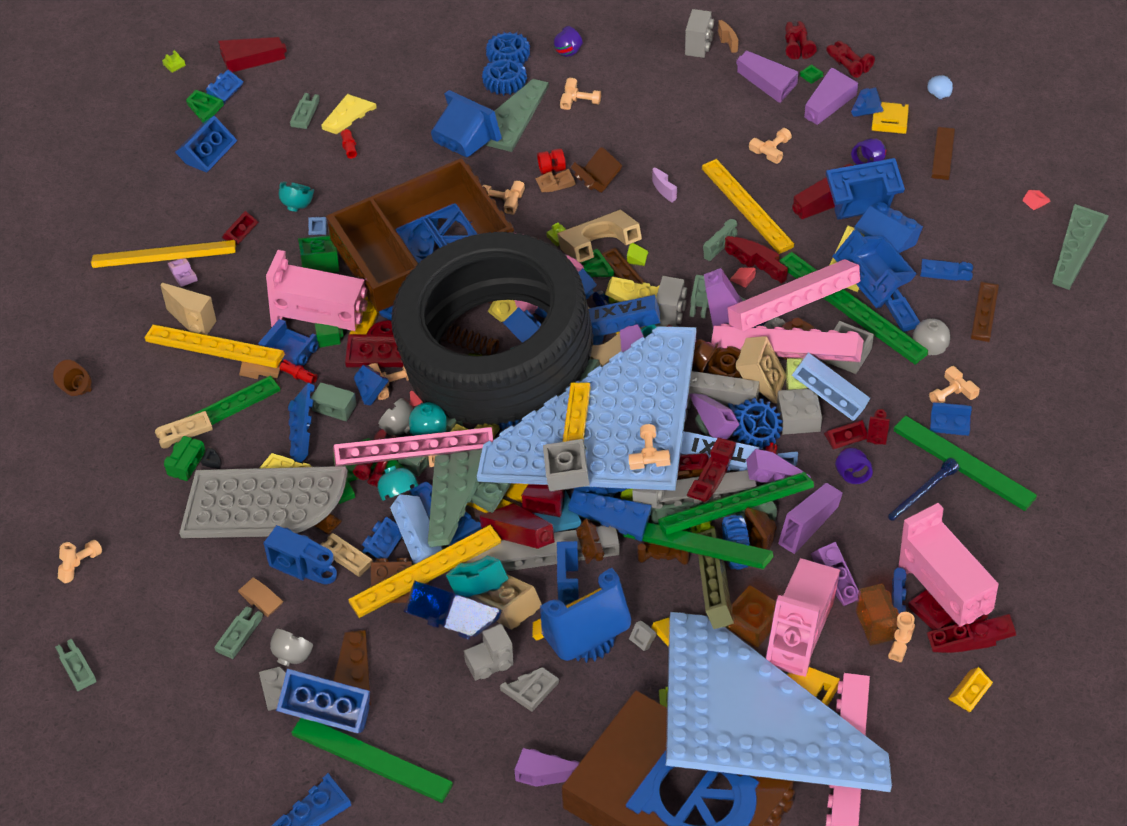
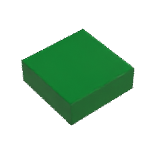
(811, 74)

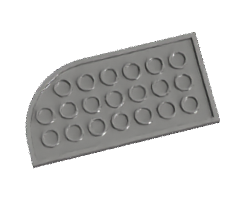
(259, 499)

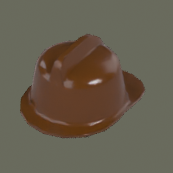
(702, 353)
(72, 378)

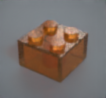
(877, 614)
(753, 616)

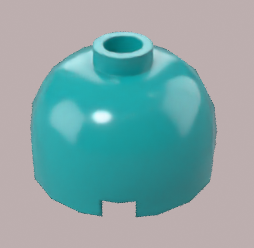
(295, 196)
(427, 419)
(395, 482)

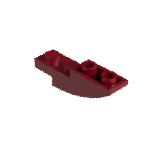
(753, 254)
(972, 636)

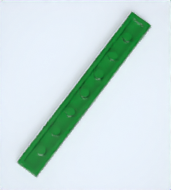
(967, 463)
(735, 503)
(708, 546)
(373, 759)

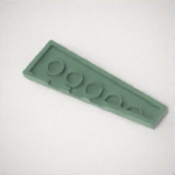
(1080, 238)

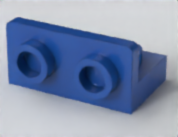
(225, 86)
(950, 419)
(383, 540)

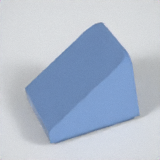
(317, 226)
(790, 457)

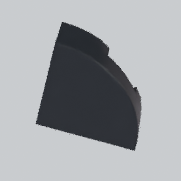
(211, 459)

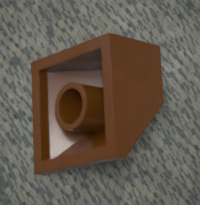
(760, 528)

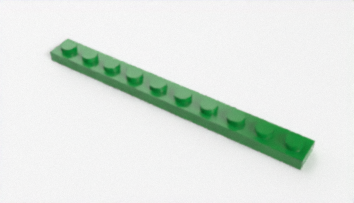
(862, 314)

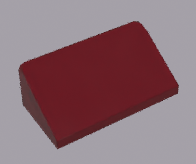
(240, 228)
(846, 434)
(693, 461)

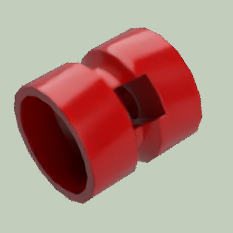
(545, 163)

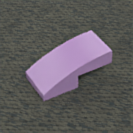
(661, 183)
(182, 272)

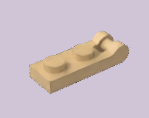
(187, 427)
(347, 555)

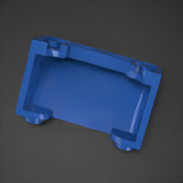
(588, 622)

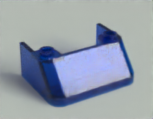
(450, 610)

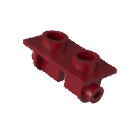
(878, 428)

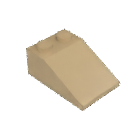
(189, 308)
(761, 364)
(515, 599)

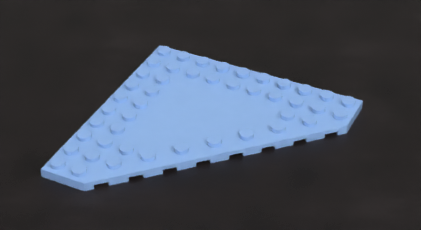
(631, 390)
(750, 718)

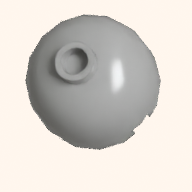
(932, 335)
(397, 420)
(289, 648)

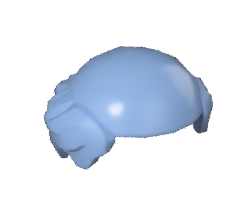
(940, 86)

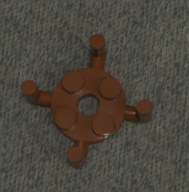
(656, 551)

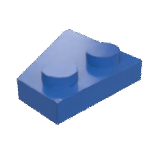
(867, 103)
(369, 384)

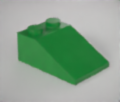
(318, 254)

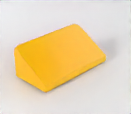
(971, 689)

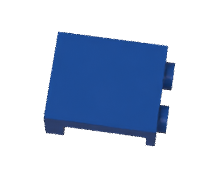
(295, 346)
(567, 561)

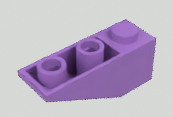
(717, 418)
(769, 467)
(831, 556)
(542, 769)

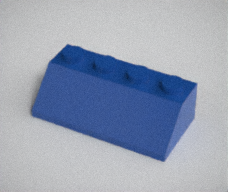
(324, 701)

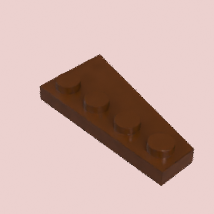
(353, 661)

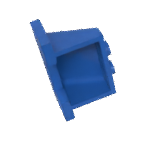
(465, 125)
(863, 185)
(879, 265)

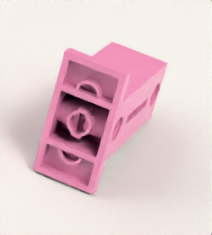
(314, 295)
(946, 567)
(801, 616)

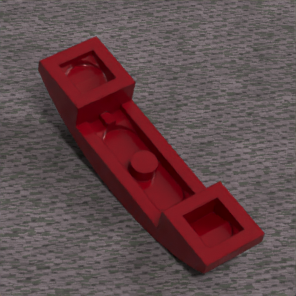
(713, 471)

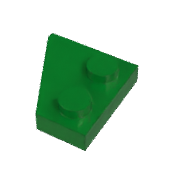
(204, 105)
(597, 266)

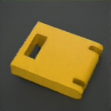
(891, 113)
(814, 682)

